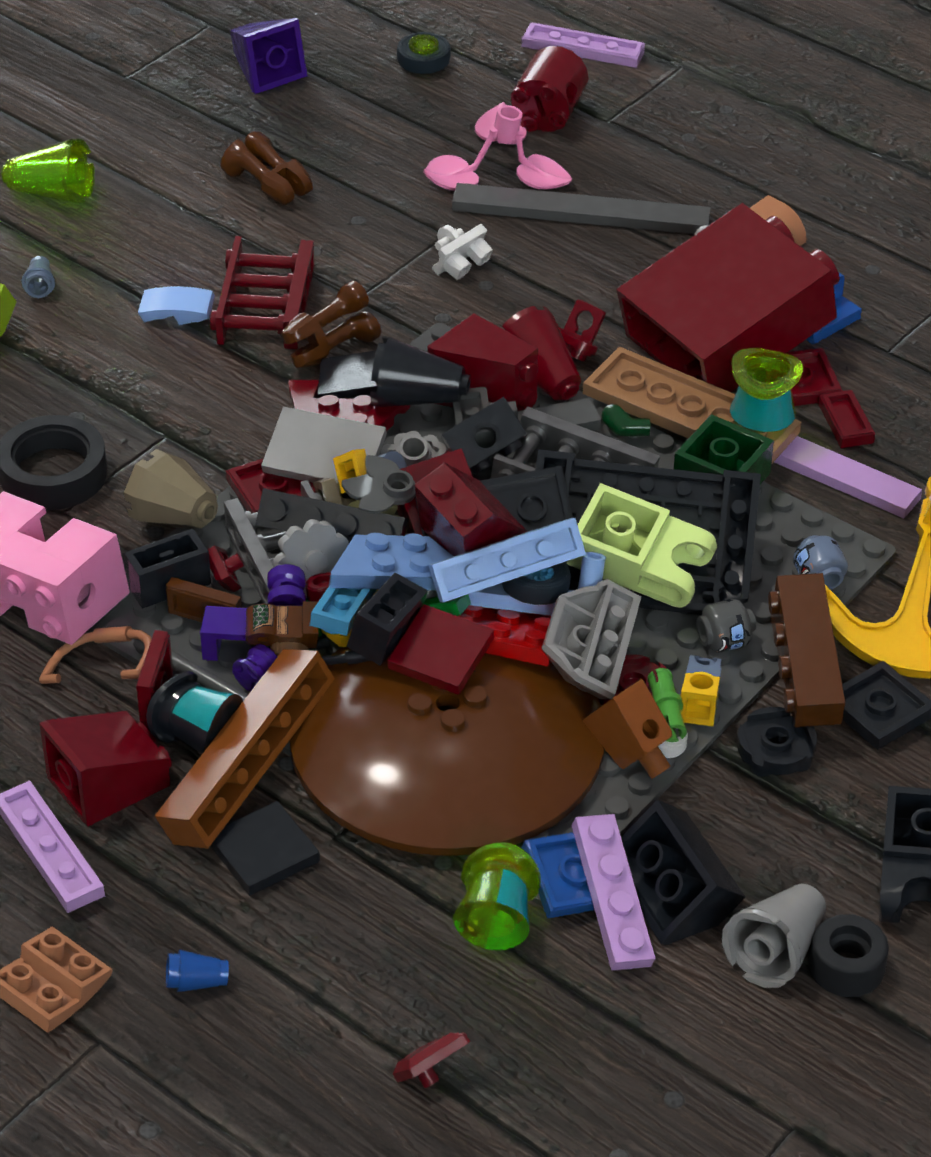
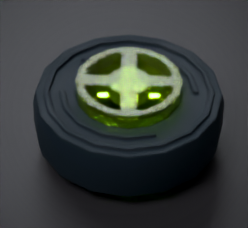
(423, 52)

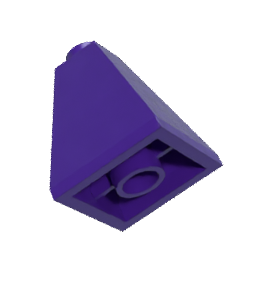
(269, 53)

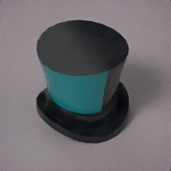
(189, 711)

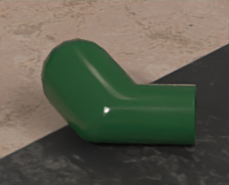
(622, 424)

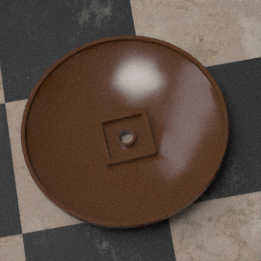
(454, 778)

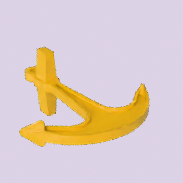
(905, 637)

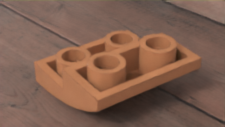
(52, 979)

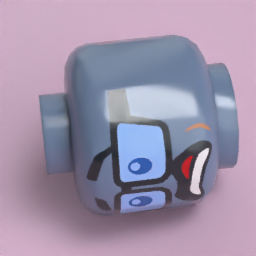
(823, 556)

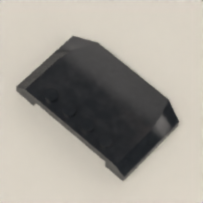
(714, 502)

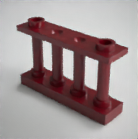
(291, 304)

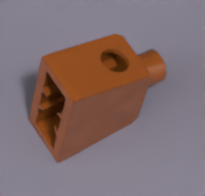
(632, 729)

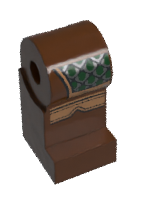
(280, 624)

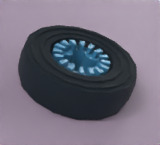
(540, 586)

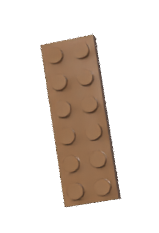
(668, 396)

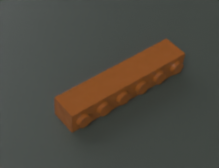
(244, 748)

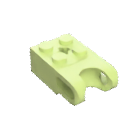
(643, 545)

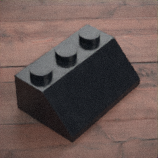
(677, 874)

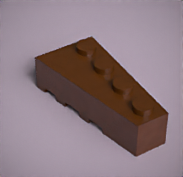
(806, 650)

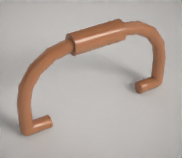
(99, 635)

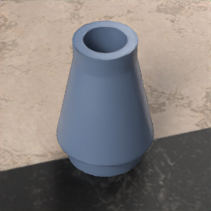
(38, 278)

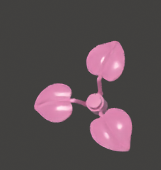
(503, 126)

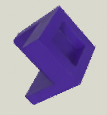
(220, 624)

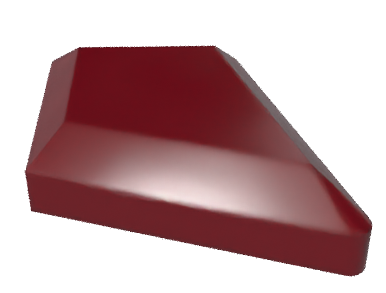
(224, 567)
(420, 1061)

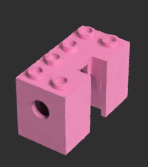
(61, 581)

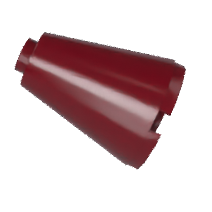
(557, 370)

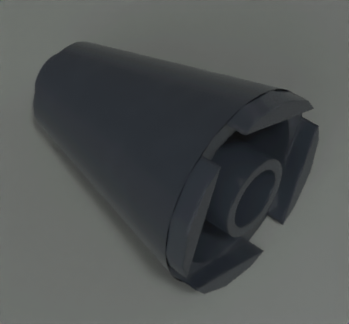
(415, 376)

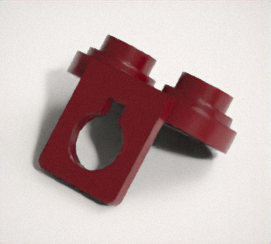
(582, 345)

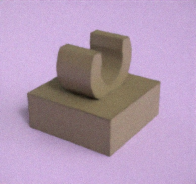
(331, 491)

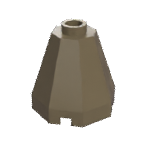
(169, 493)

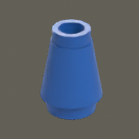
(195, 971)

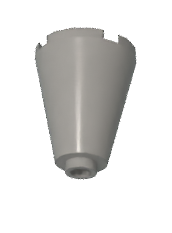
(774, 935)

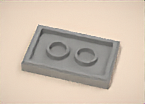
(309, 441)

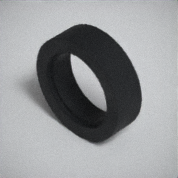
(53, 433)

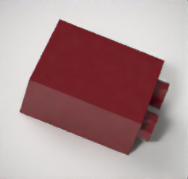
(729, 292)

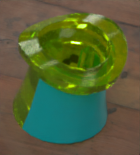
(764, 389)
(498, 888)

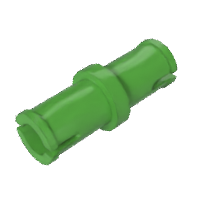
(668, 701)

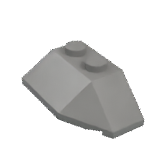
(591, 636)

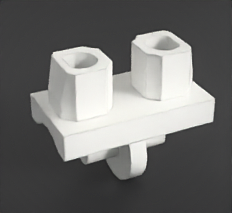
(456, 246)

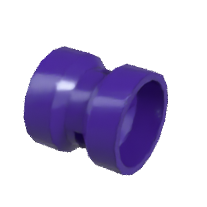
(286, 585)

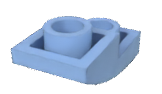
(183, 303)

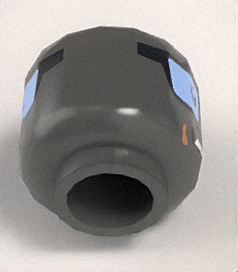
(725, 625)

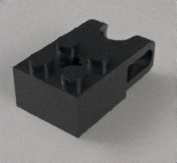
(906, 851)

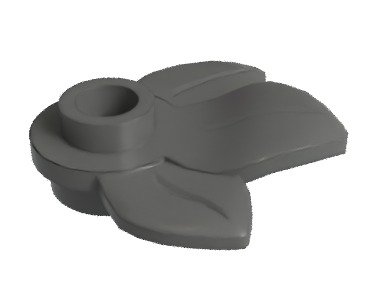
(380, 486)

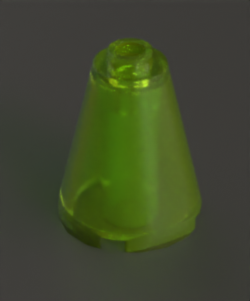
(52, 172)

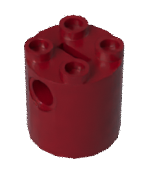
(550, 89)

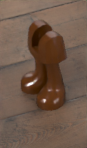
(277, 183)
(360, 325)

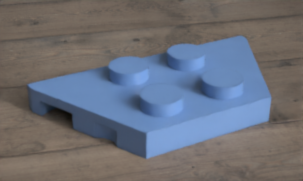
(376, 557)

